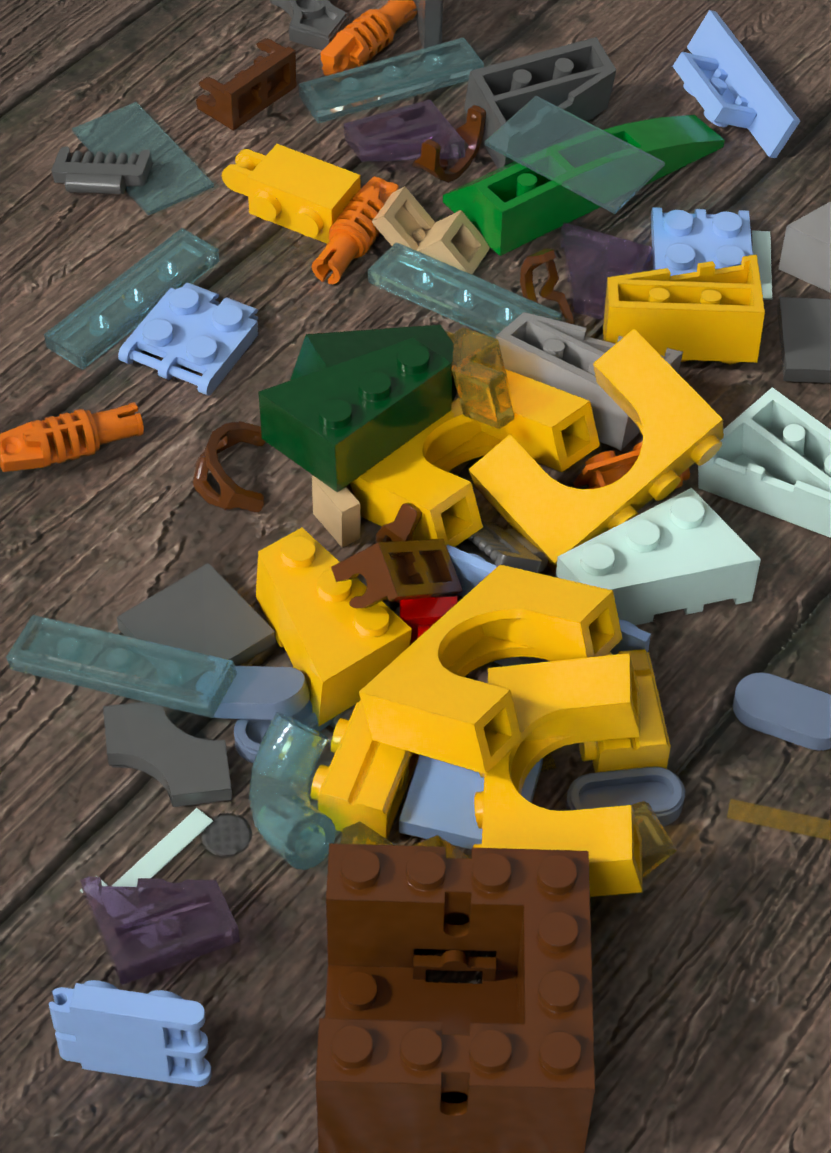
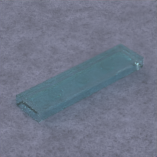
(389, 80)
(451, 291)
(130, 298)
(122, 665)

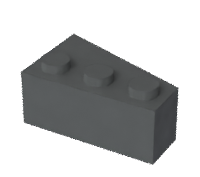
(569, 76)

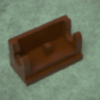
(250, 89)
(401, 571)

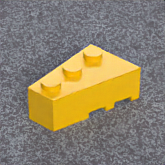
(700, 313)
(322, 634)

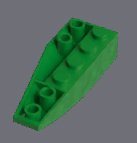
(521, 205)

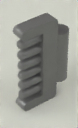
(100, 176)
(509, 548)

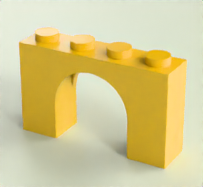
(547, 423)
(676, 433)
(556, 708)
(437, 712)

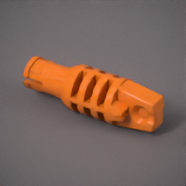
(366, 36)
(353, 230)
(66, 437)

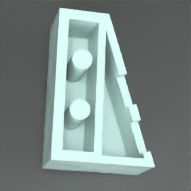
(775, 463)
(666, 561)

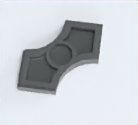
(313, 21)
(187, 766)

